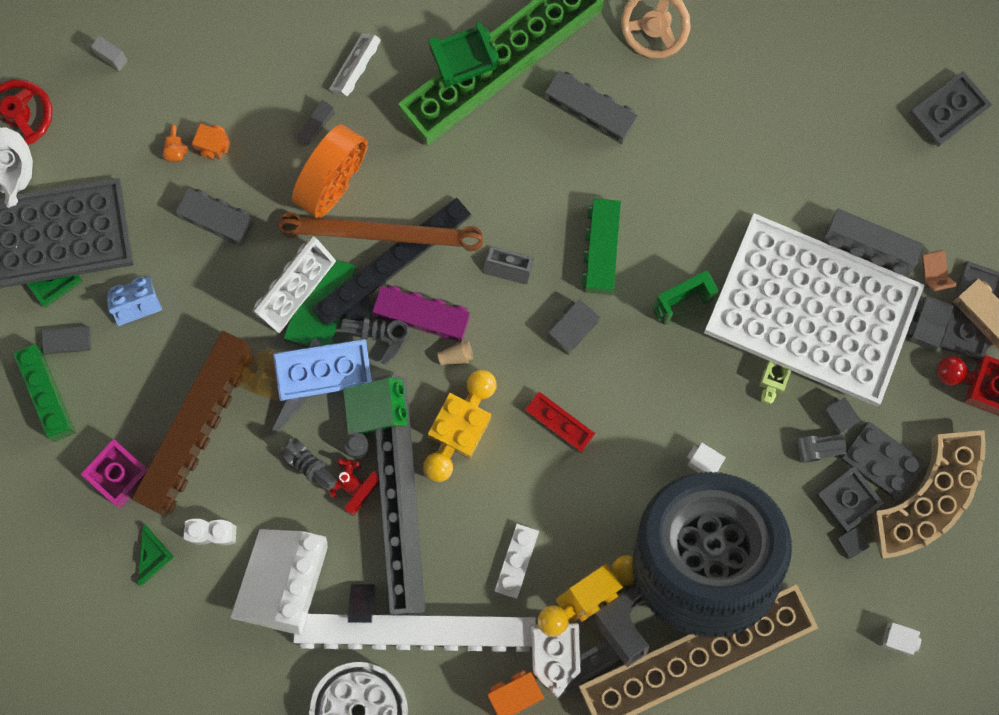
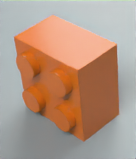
(515, 695)

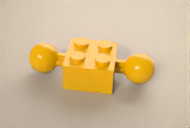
(459, 426)
(586, 596)

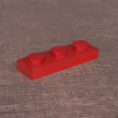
(560, 422)

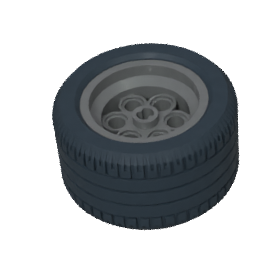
(720, 515)

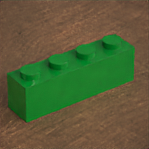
(602, 246)
(44, 393)

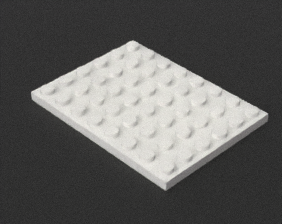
(815, 310)

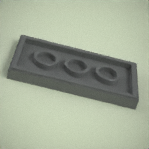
(960, 333)

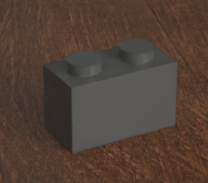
(573, 326)

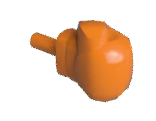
(173, 148)

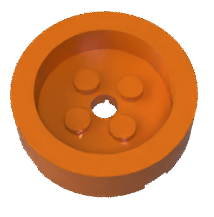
(329, 170)

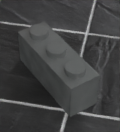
(214, 216)

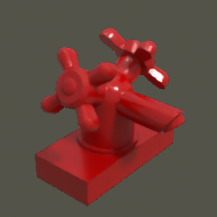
(354, 486)

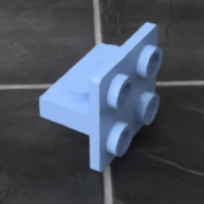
(133, 300)

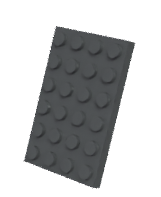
(64, 233)

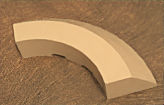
(938, 500)

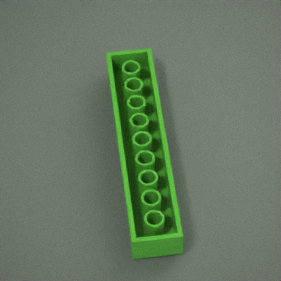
(519, 45)

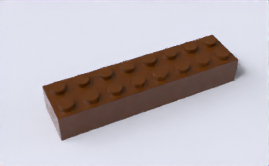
(193, 424)

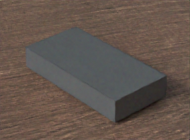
(66, 340)

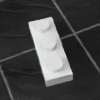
(355, 65)
(516, 561)

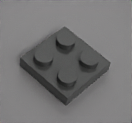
(850, 499)

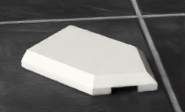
(556, 658)

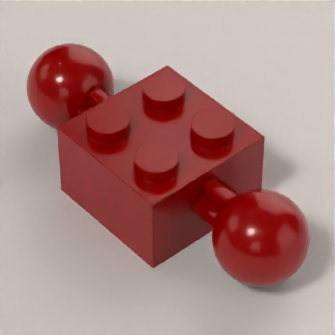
(982, 383)

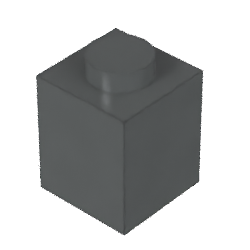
(840, 415)

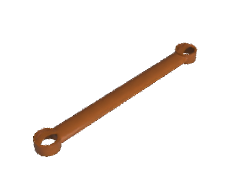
(381, 231)

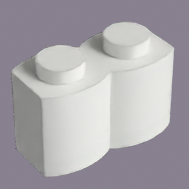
(203, 532)

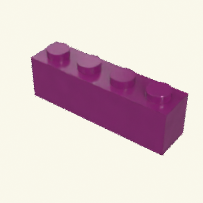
(421, 313)

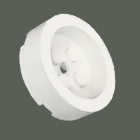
(362, 685)

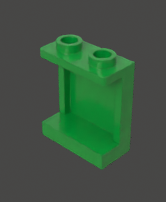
(464, 55)
(700, 284)
(375, 406)

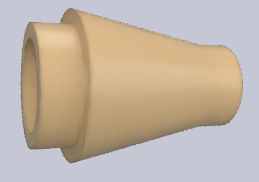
(456, 354)

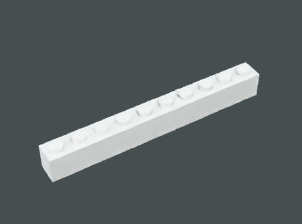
(418, 631)

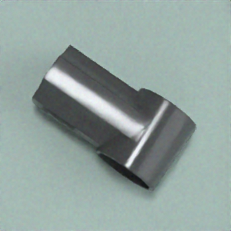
(815, 448)

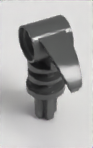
(376, 330)
(301, 458)

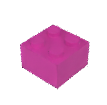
(115, 473)

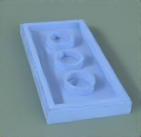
(321, 369)

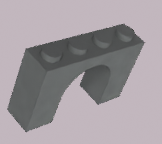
(617, 628)

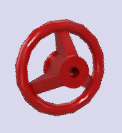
(17, 112)

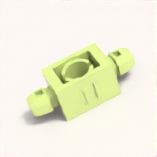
(773, 387)

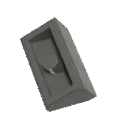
(508, 265)

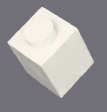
(705, 459)
(901, 639)

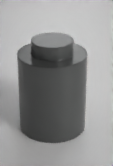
(356, 446)

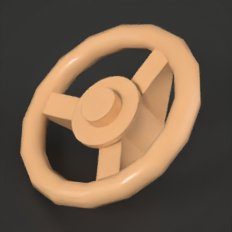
(656, 24)

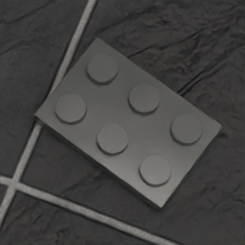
(950, 108)
(883, 461)

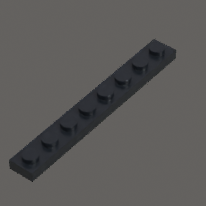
(386, 266)

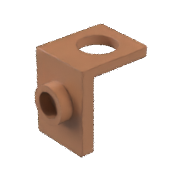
(936, 270)

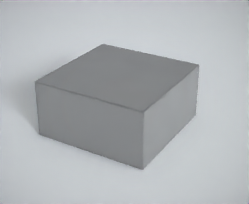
(109, 53)

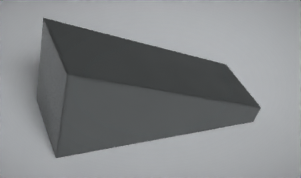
(316, 122)

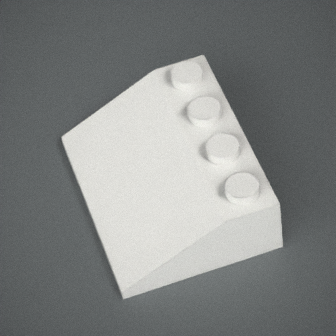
(294, 284)
(280, 579)

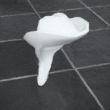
(14, 165)

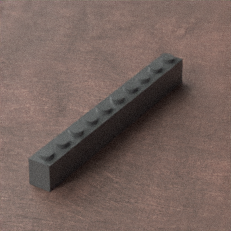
(400, 516)

